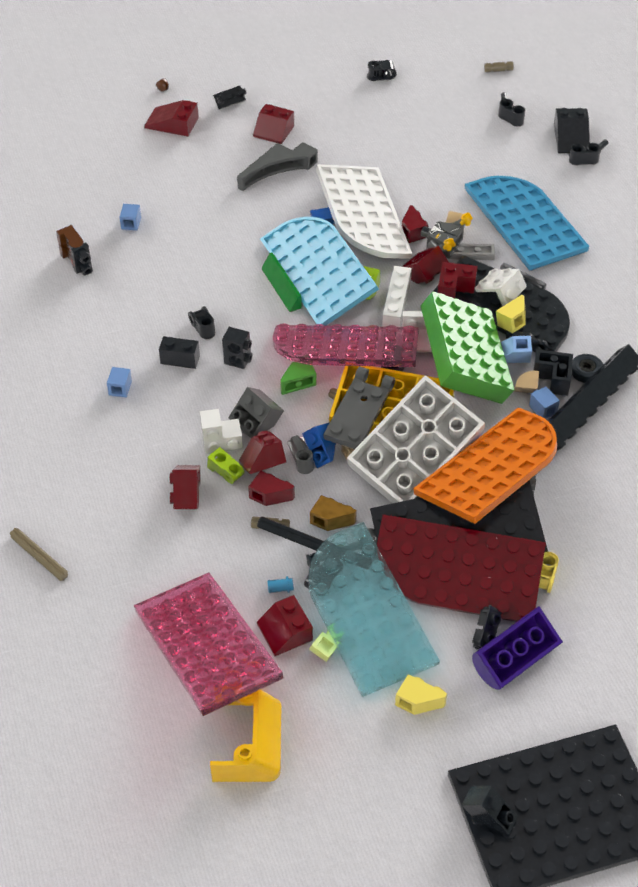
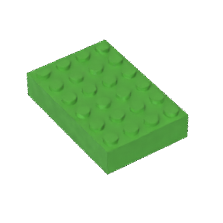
(466, 348)

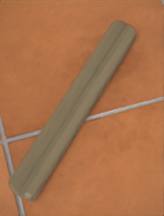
(39, 554)

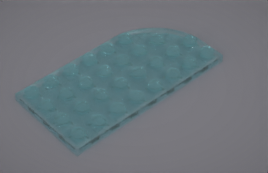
(367, 612)

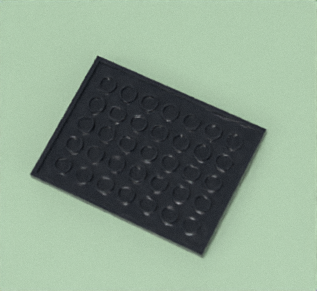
(571, 805)

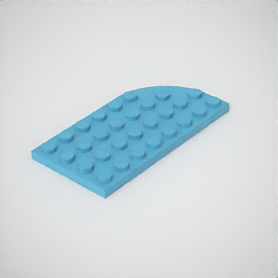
(320, 267)

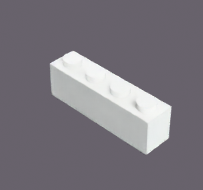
(397, 296)

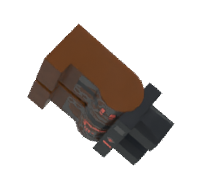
(74, 248)

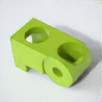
(225, 465)

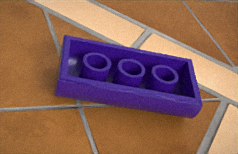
(516, 649)

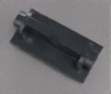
(230, 97)
(490, 620)

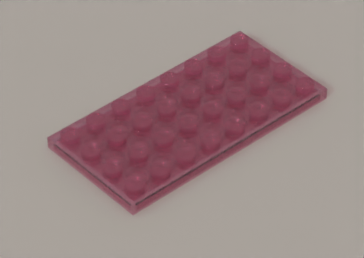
(207, 643)

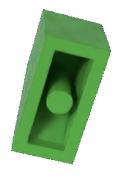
(298, 377)

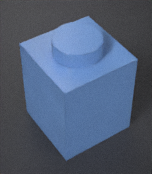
(130, 217)
(119, 382)
(544, 402)

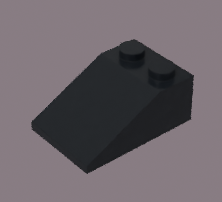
(571, 128)

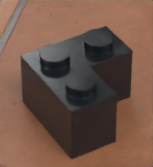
(555, 367)

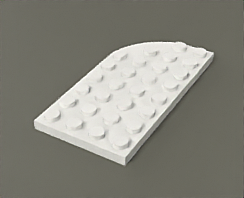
(363, 210)

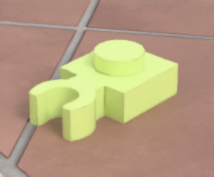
(323, 646)

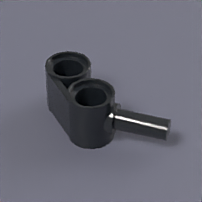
(512, 114)
(590, 155)

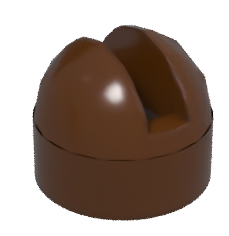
(162, 85)

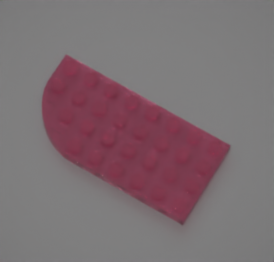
(347, 345)

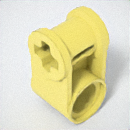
(548, 572)

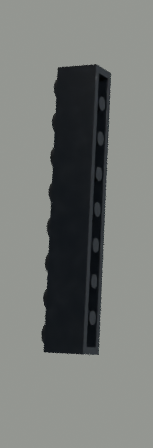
(593, 394)

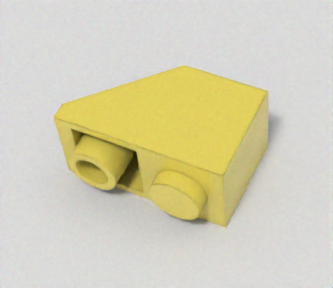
(512, 315)
(419, 696)

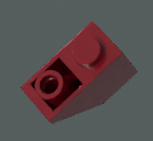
(413, 224)
(270, 490)

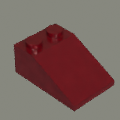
(174, 118)

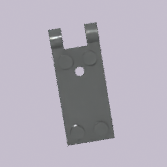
(356, 417)

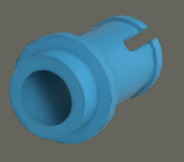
(280, 585)

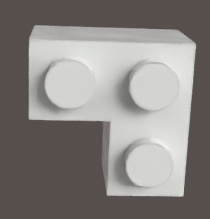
(219, 433)

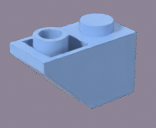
(517, 349)

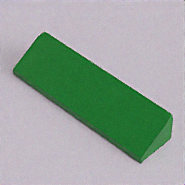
(282, 283)

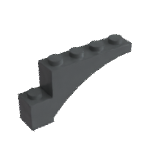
(278, 160)

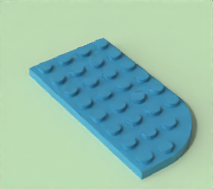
(526, 220)

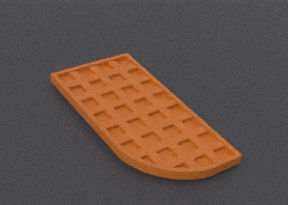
(492, 466)

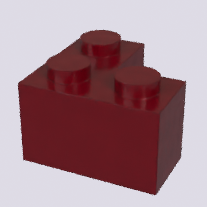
(456, 278)
(186, 485)

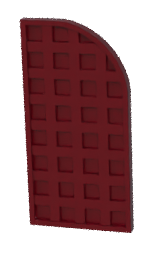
(462, 567)

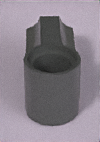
(301, 454)

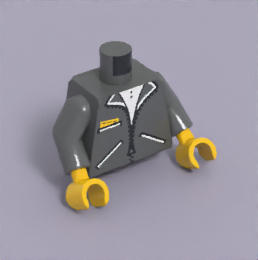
(447, 235)

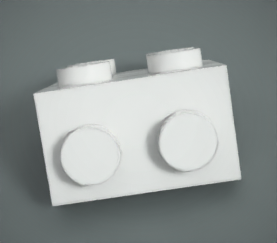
(506, 283)

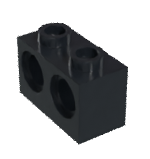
(237, 347)

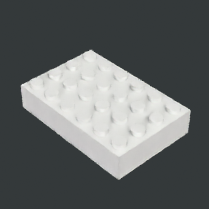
(414, 441)

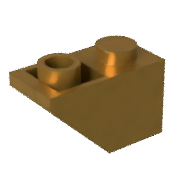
(331, 514)

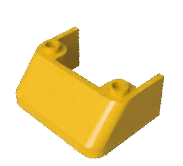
(263, 757)

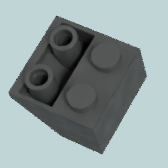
(256, 412)

